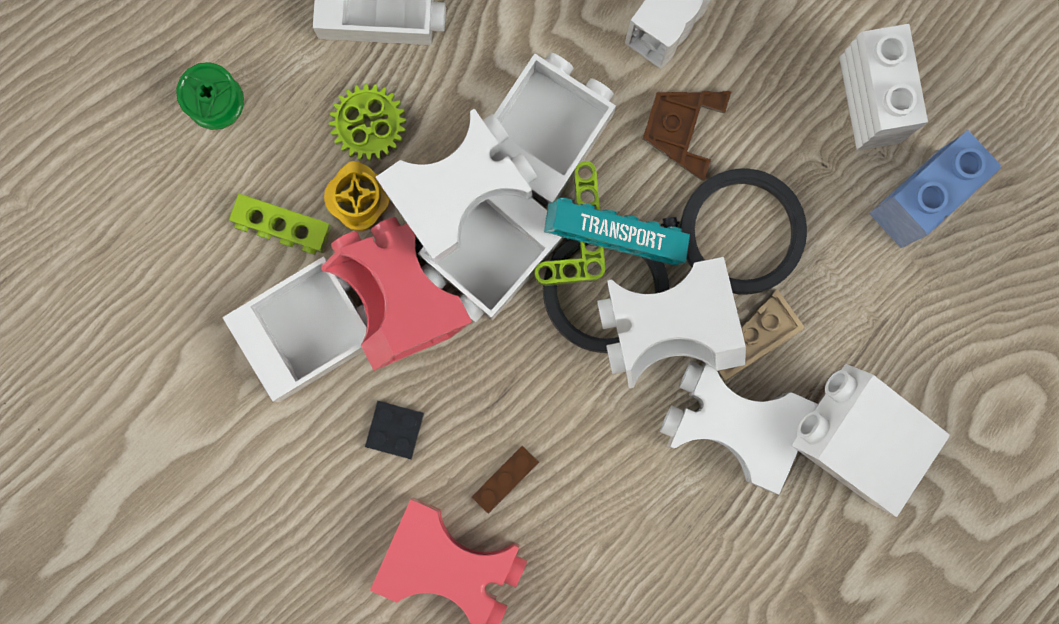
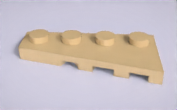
(766, 331)

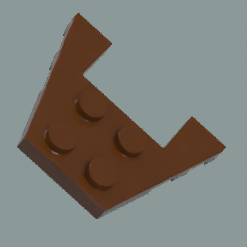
(673, 123)

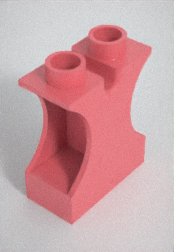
(399, 300)
(431, 561)

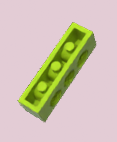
(247, 206)

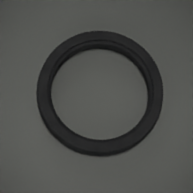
(785, 197)
(557, 316)

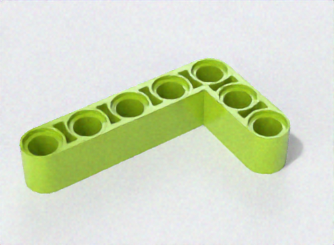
(587, 257)

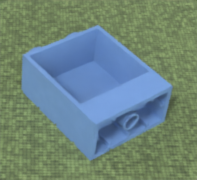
(935, 189)

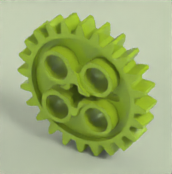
(361, 101)

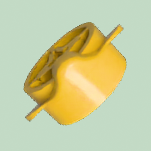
(360, 220)

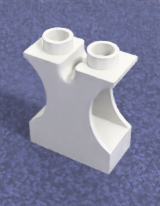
(442, 194)
(688, 320)
(752, 430)

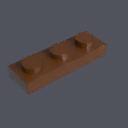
(505, 479)

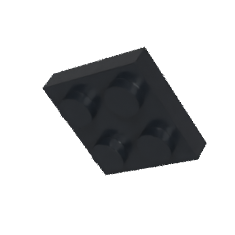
(394, 430)

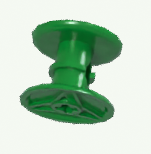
(199, 84)

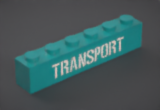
(616, 232)

